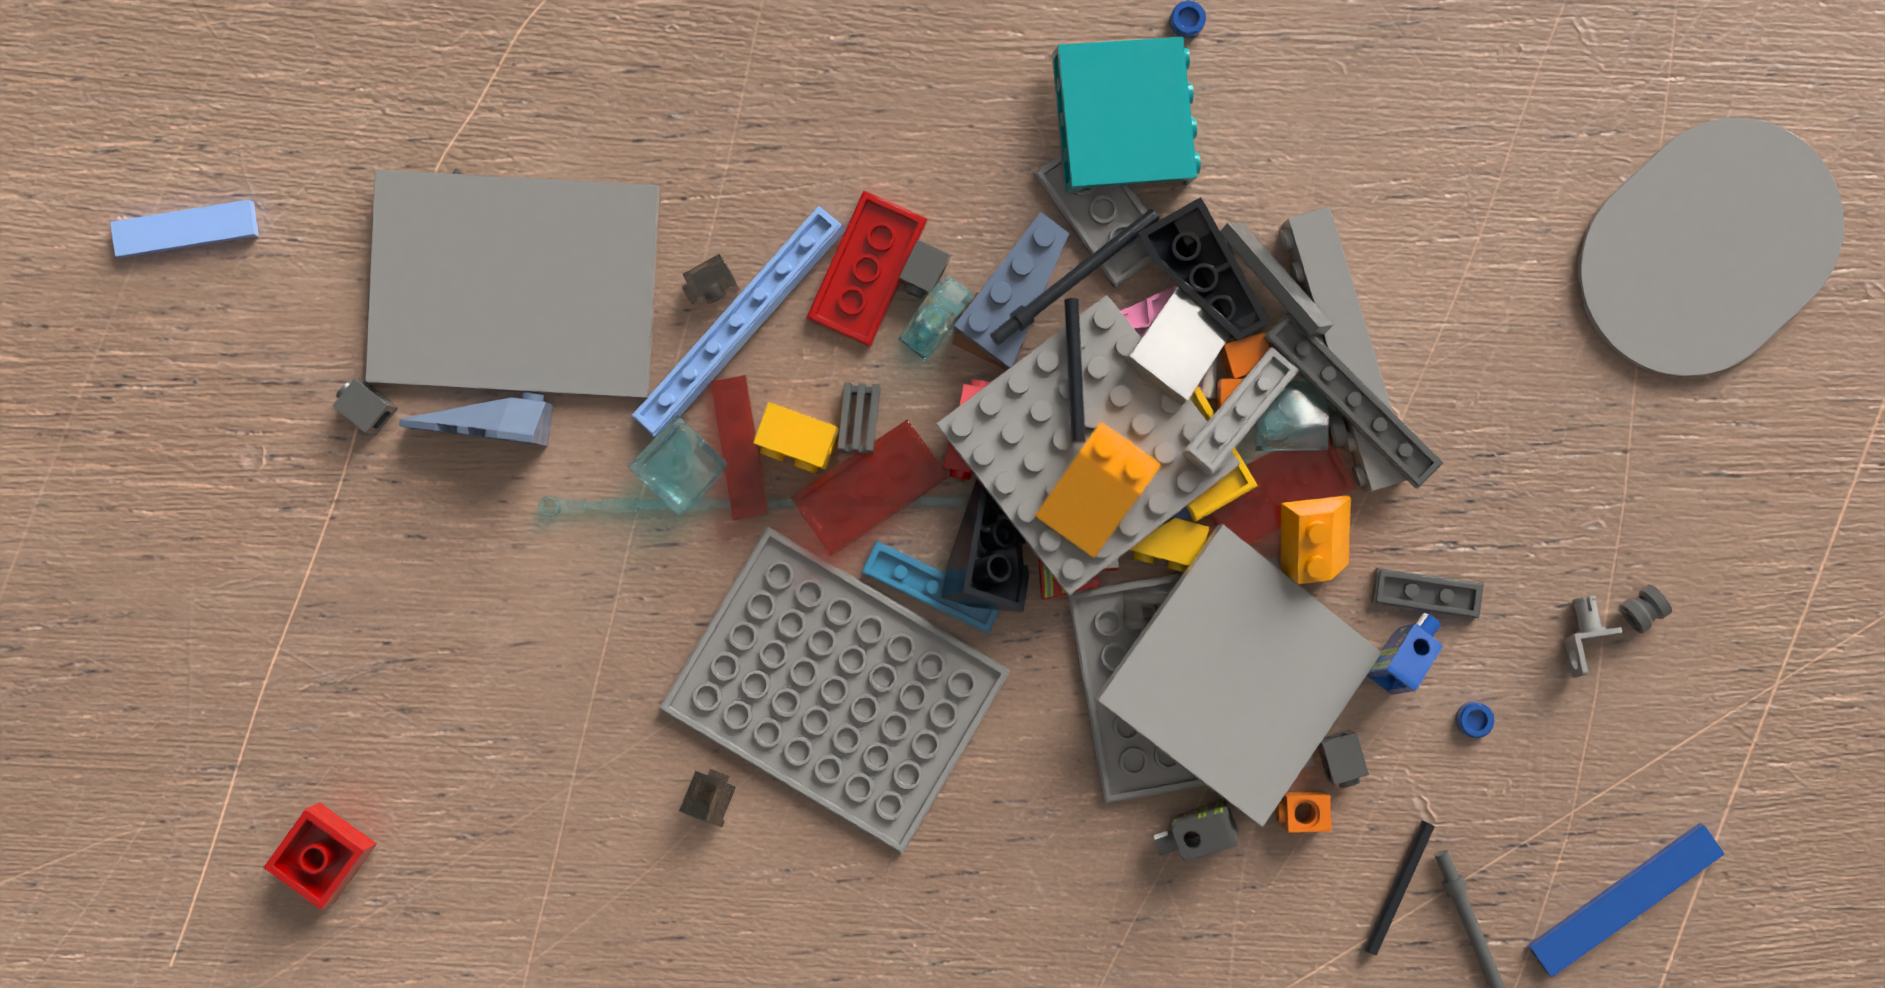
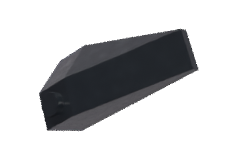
(1201, 264)
(986, 558)

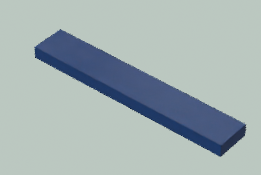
(1626, 899)

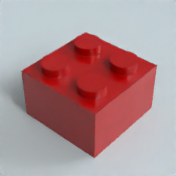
(320, 855)

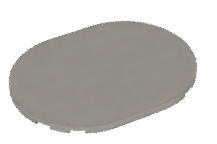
(1710, 247)

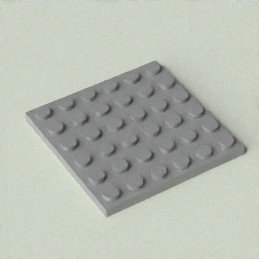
(1021, 445)

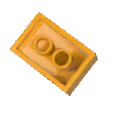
(1097, 490)

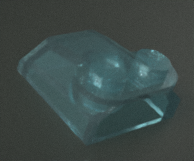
(1294, 421)
(679, 466)

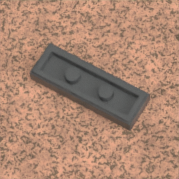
(1427, 593)

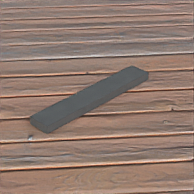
(1354, 401)

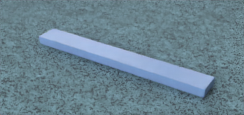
(739, 321)

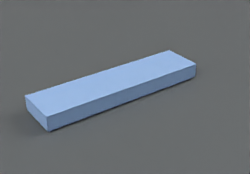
(184, 229)

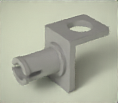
(1590, 629)

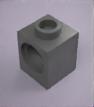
(923, 269)
(364, 406)
(1343, 759)

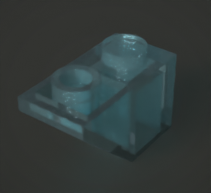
(936, 317)

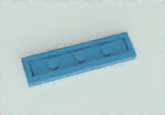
(922, 584)

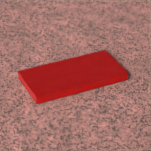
(866, 269)

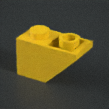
(1174, 542)

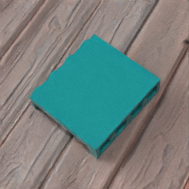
(1125, 113)

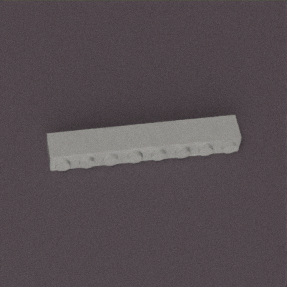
(1327, 281)

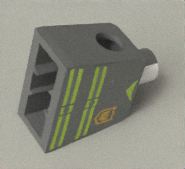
(1212, 823)

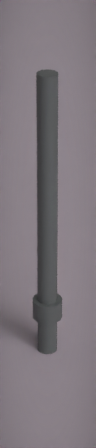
(1456, 888)

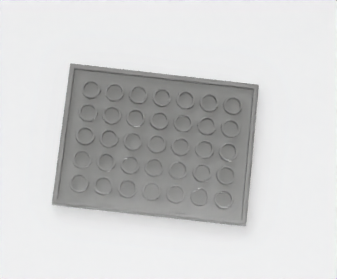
(512, 283)
(835, 689)

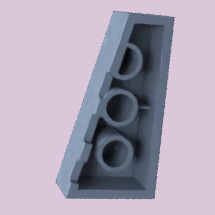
(1014, 283)

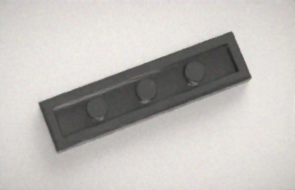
(1276, 278)

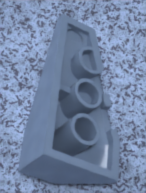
(504, 419)

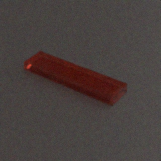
(736, 438)

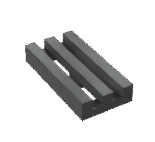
(860, 390)

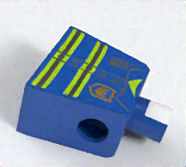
(1407, 656)

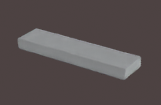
(1240, 411)

